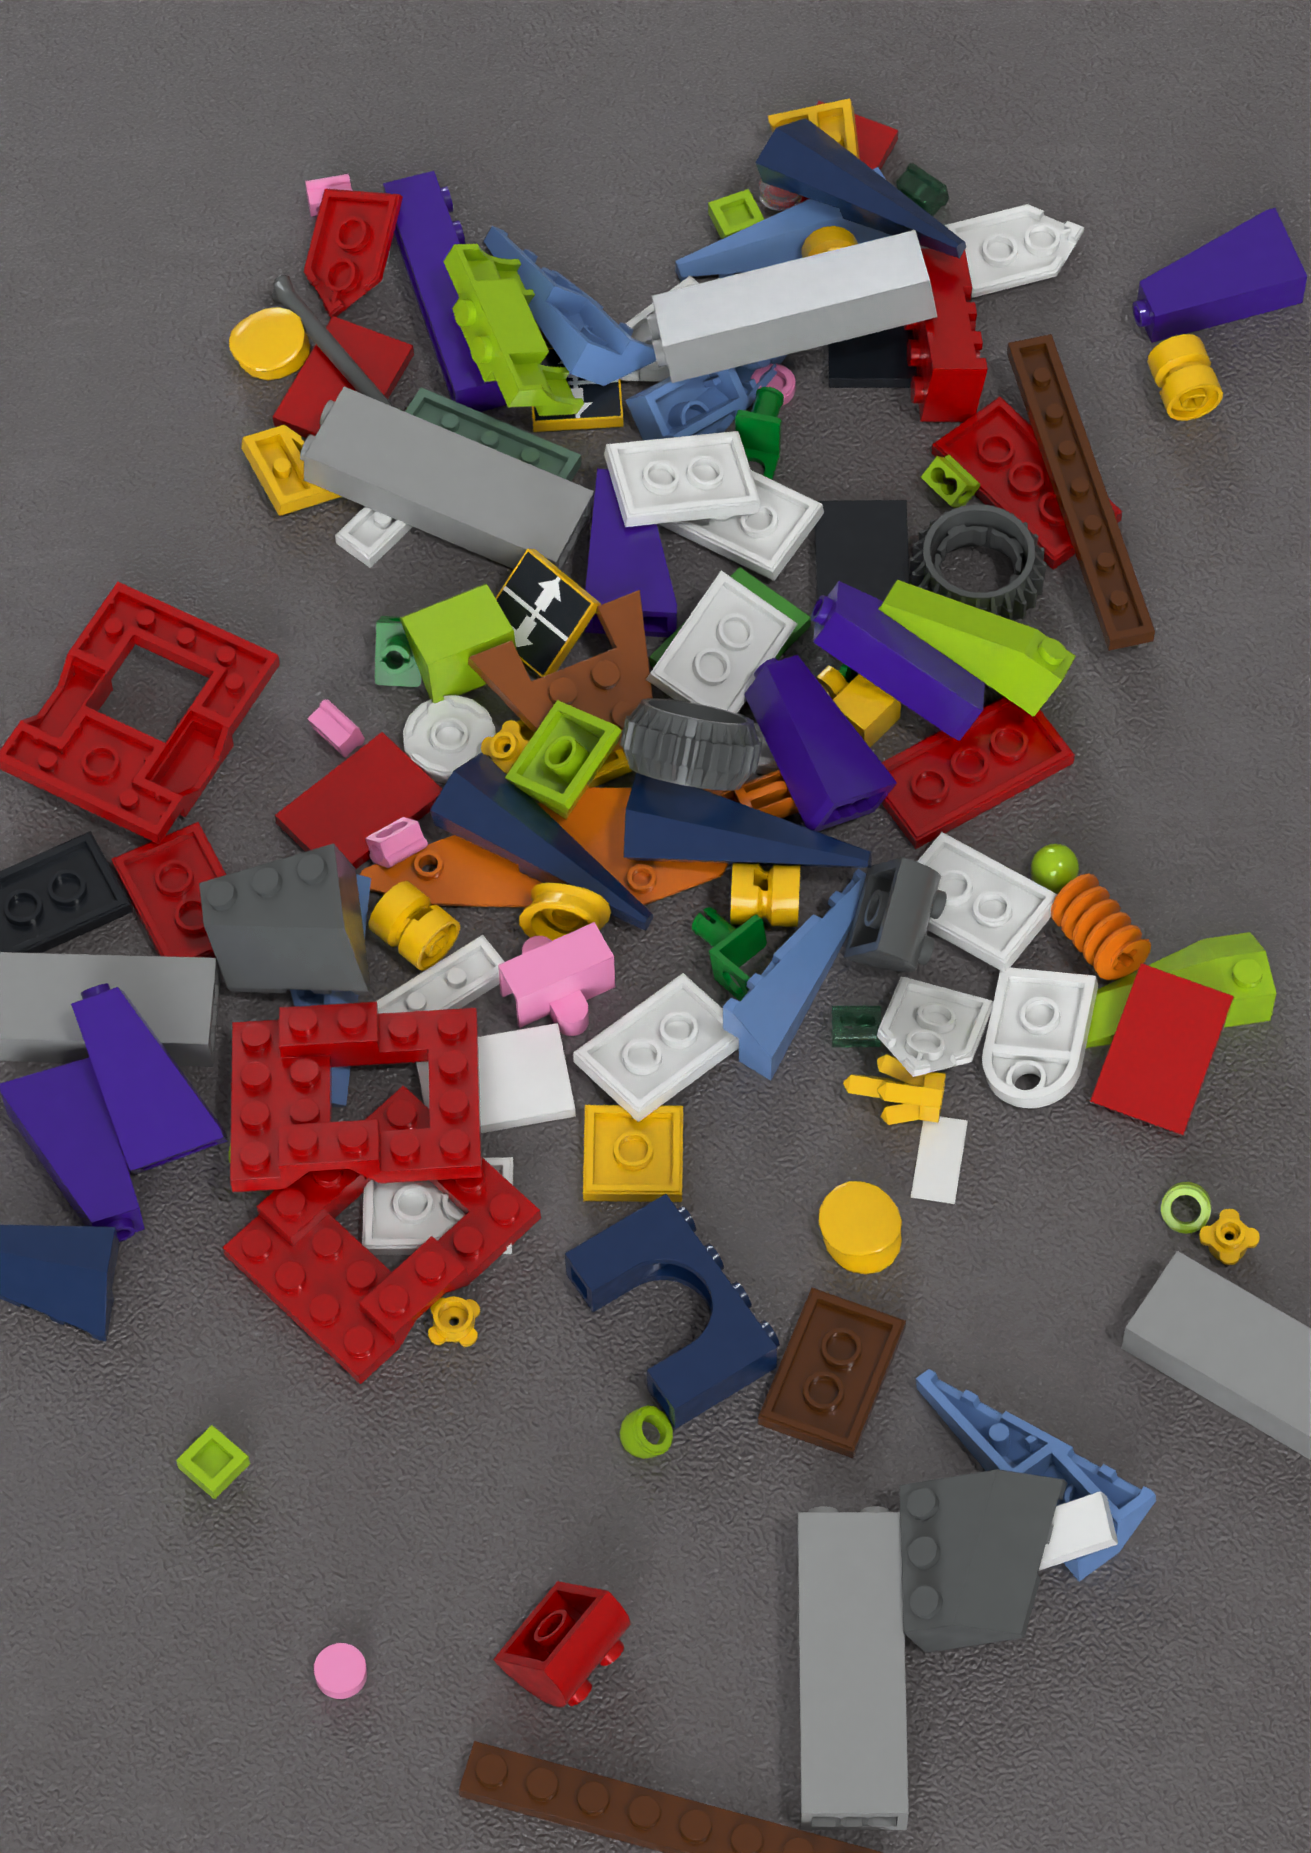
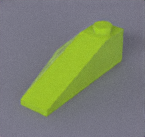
(996, 650)
(1225, 963)

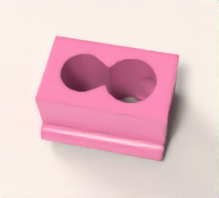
(316, 187)
(336, 728)
(396, 842)

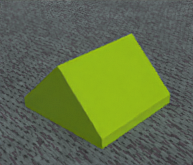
(449, 634)
(563, 757)

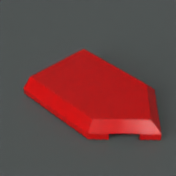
(350, 245)

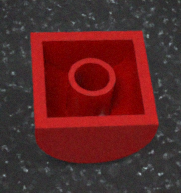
(564, 1643)

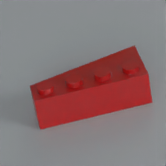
(947, 346)

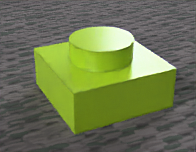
(734, 213)
(213, 1462)

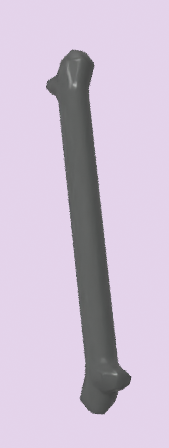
(285, 294)

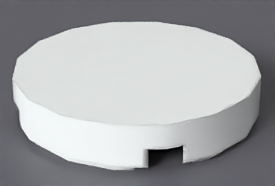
(446, 734)

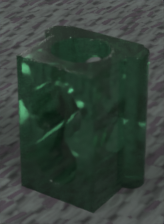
(923, 189)
(857, 1018)

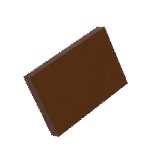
(832, 1372)

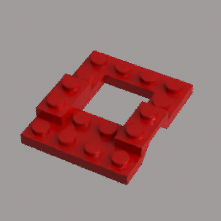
(116, 767)
(285, 1095)
(338, 1286)

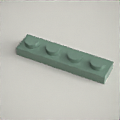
(495, 434)

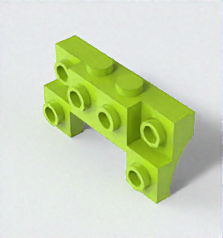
(504, 332)

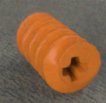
(1099, 928)

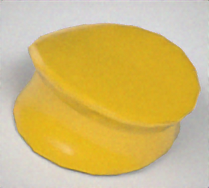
(270, 343)
(562, 909)
(860, 1227)

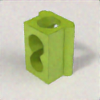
(953, 470)

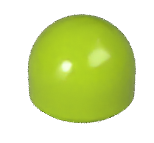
(1054, 867)
(1193, 1190)
(634, 1439)

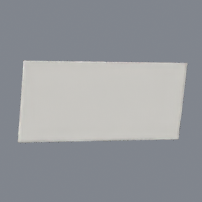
(939, 1160)

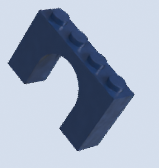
(662, 1245)

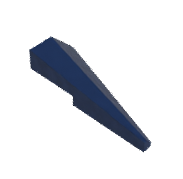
(818, 167)
(508, 822)
(697, 826)
(61, 1272)

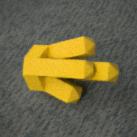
(916, 1096)

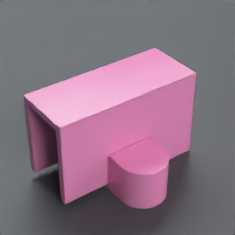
(559, 978)

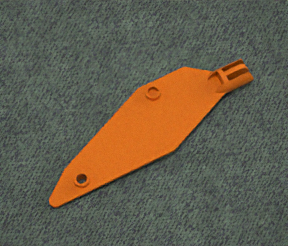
(483, 879)

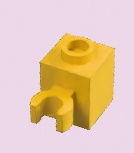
(862, 702)

